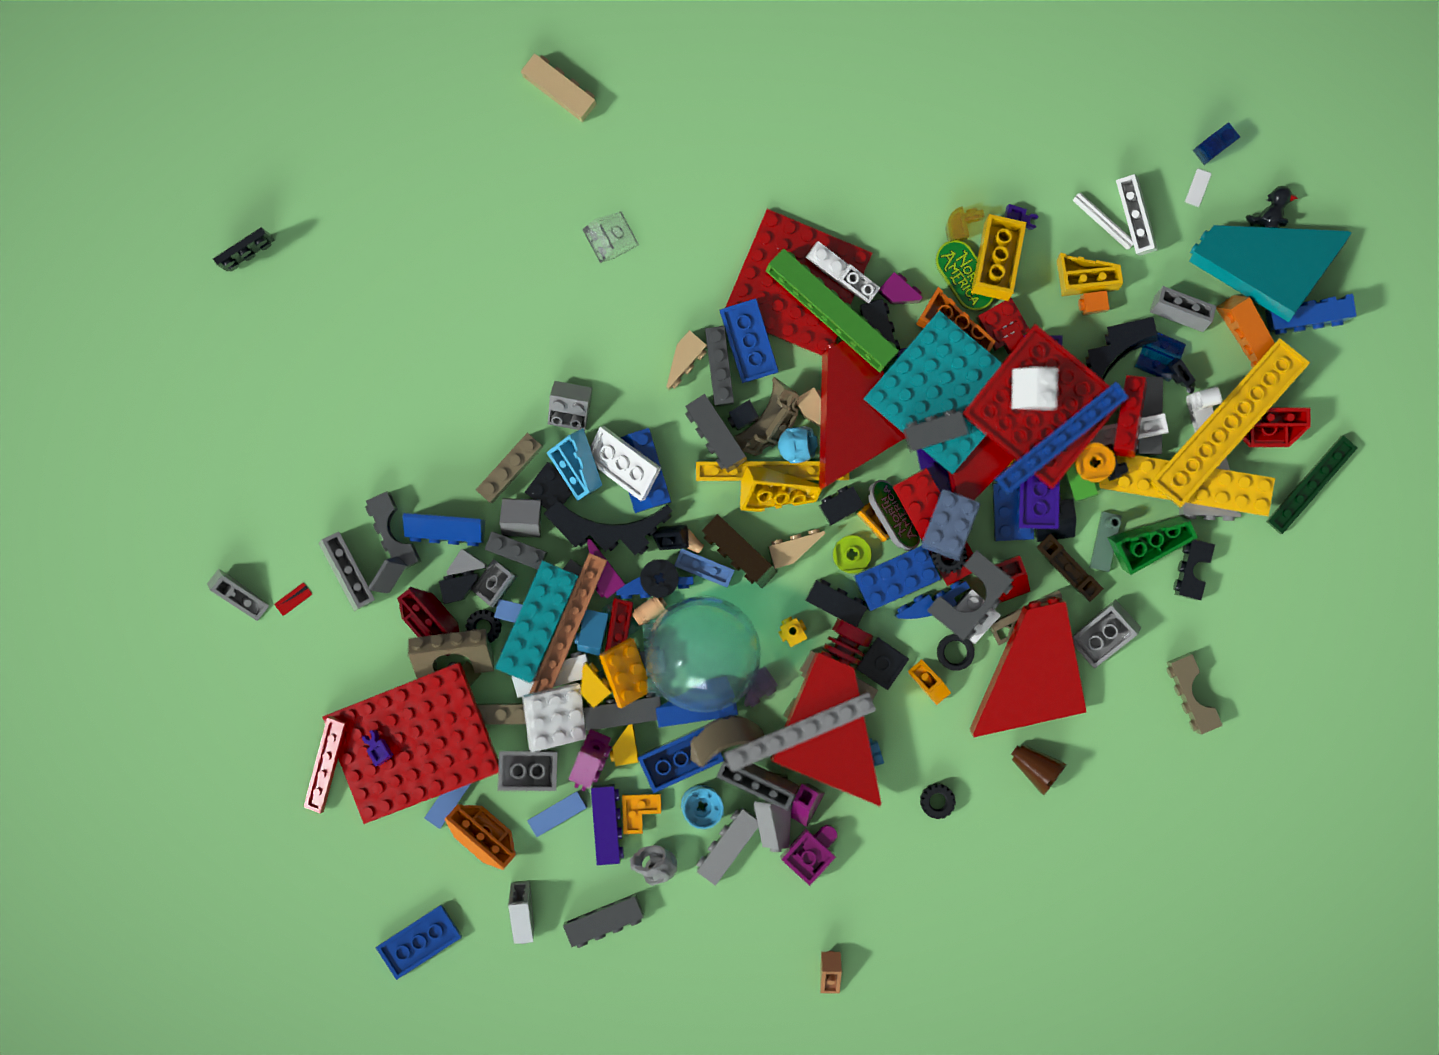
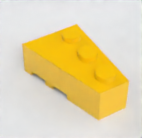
(1087, 276)

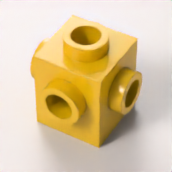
(799, 634)

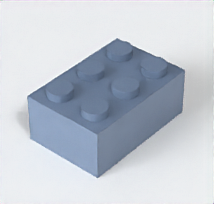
(950, 525)

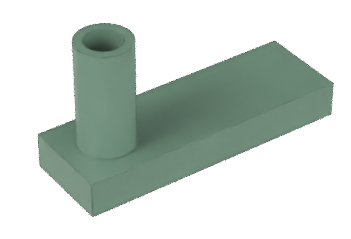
(1102, 550)

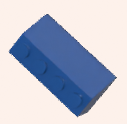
(658, 493)
(444, 528)

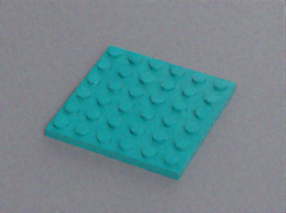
(932, 376)

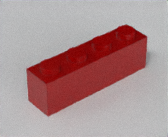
(1130, 416)

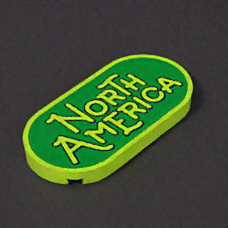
(957, 266)

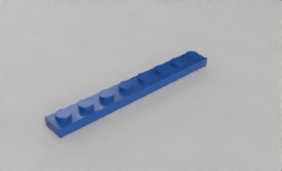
(1061, 438)

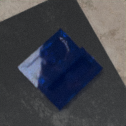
(1156, 355)

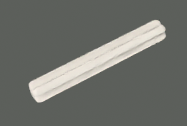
(1105, 222)

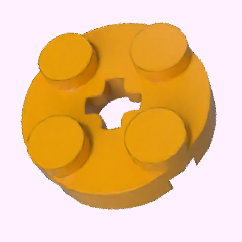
(1103, 470)

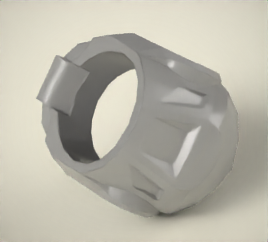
(659, 868)

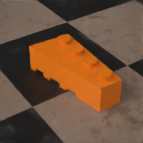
(947, 306)
(1246, 326)

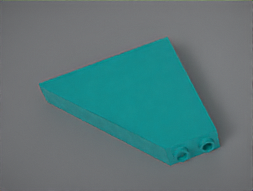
(1269, 263)

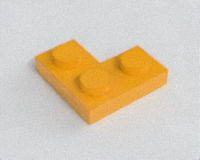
(634, 806)

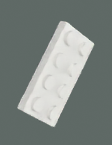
(623, 463)

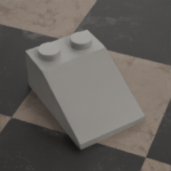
(1105, 633)
(527, 770)

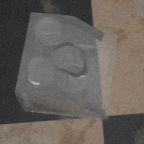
(610, 236)

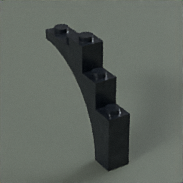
(1120, 342)
(632, 534)

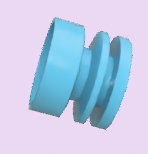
(710, 814)

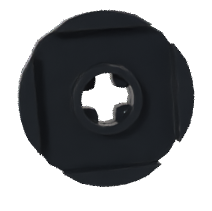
(649, 582)

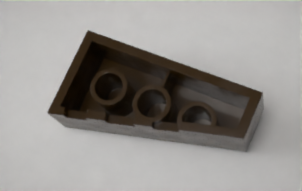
(739, 551)

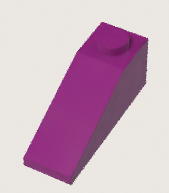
(609, 580)

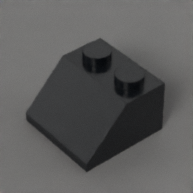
(1067, 522)

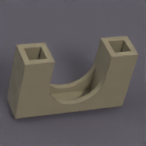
(471, 644)

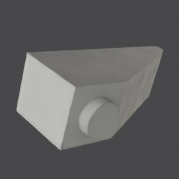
(237, 594)

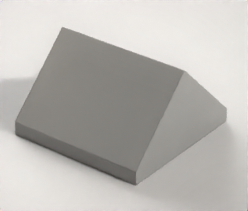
(520, 517)
(494, 583)

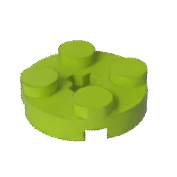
(843, 547)

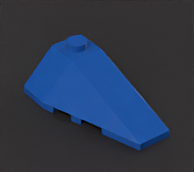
(670, 714)

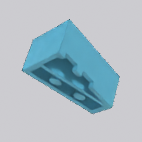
(576, 464)

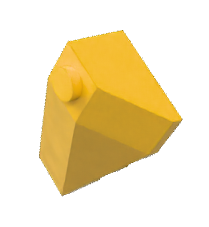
(769, 488)

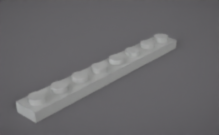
(799, 731)

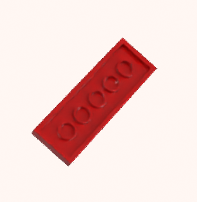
(919, 498)

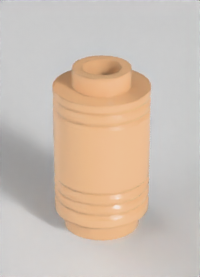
(649, 610)

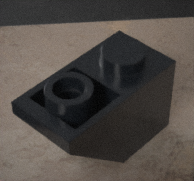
(457, 588)

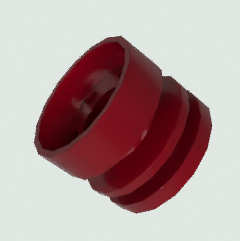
(848, 641)

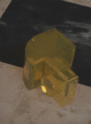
(956, 225)

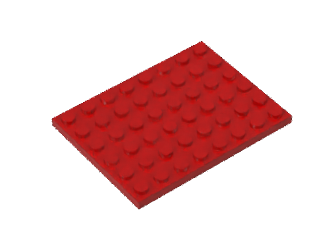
(433, 740)

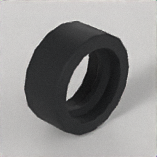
(962, 665)

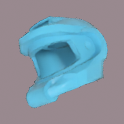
(798, 444)

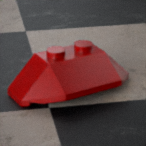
(1279, 427)

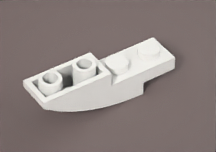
(842, 273)

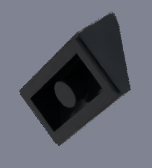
(671, 537)

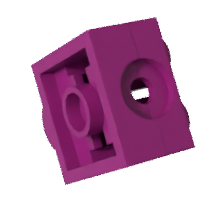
(590, 760)
(811, 853)

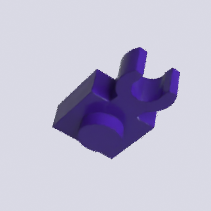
(1018, 213)
(378, 750)

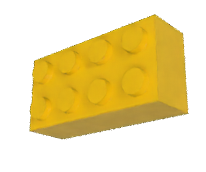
(998, 257)

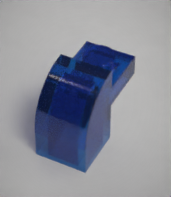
(1216, 143)

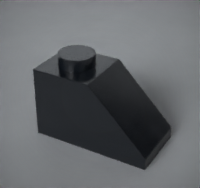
(743, 415)

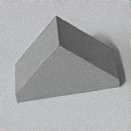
(465, 562)

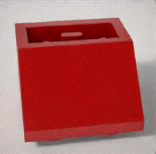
(1014, 569)

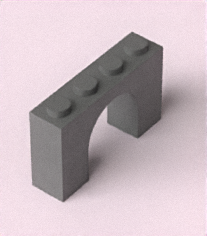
(964, 622)

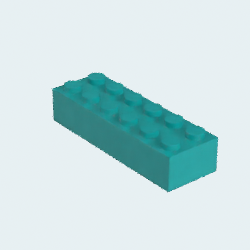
(536, 622)

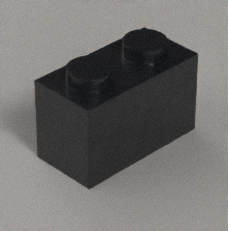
(841, 505)

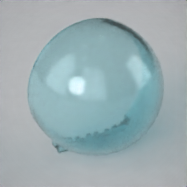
(701, 654)

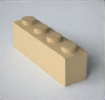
(558, 87)

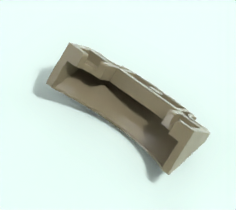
(776, 418)
(721, 735)

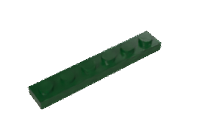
(1311, 484)

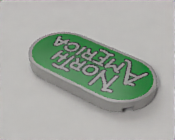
(893, 515)

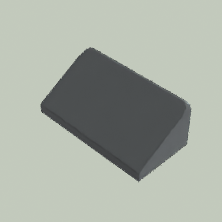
(387, 575)

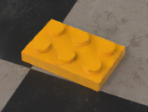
(625, 672)

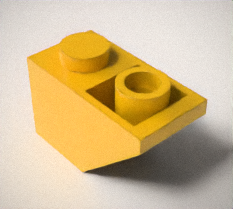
(592, 685)

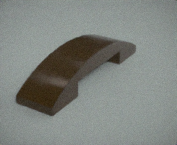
(1069, 568)

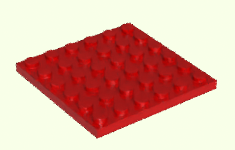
(780, 310)
(1023, 429)

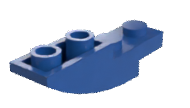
(635, 587)
(922, 603)

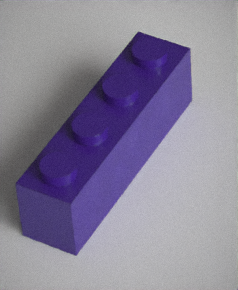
(606, 824)

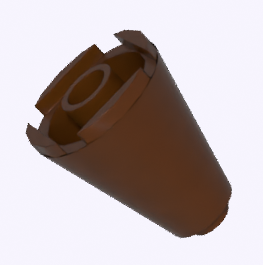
(1037, 767)

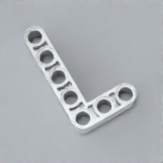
(1201, 408)

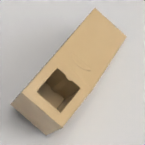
(686, 353)
(810, 406)
(790, 551)

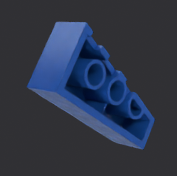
(1315, 315)

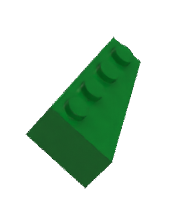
(1150, 543)

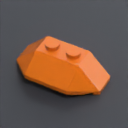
(482, 834)

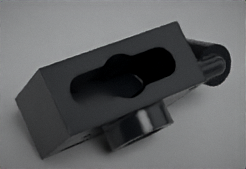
(1182, 374)

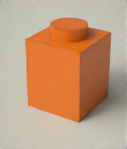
(1093, 302)

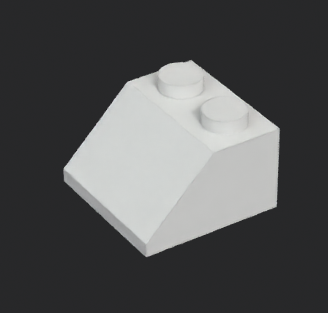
(1034, 388)

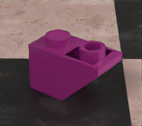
(897, 291)
(806, 803)

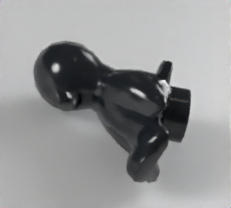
(1273, 215)

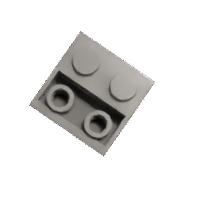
(569, 405)

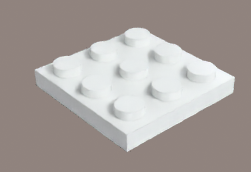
(554, 717)

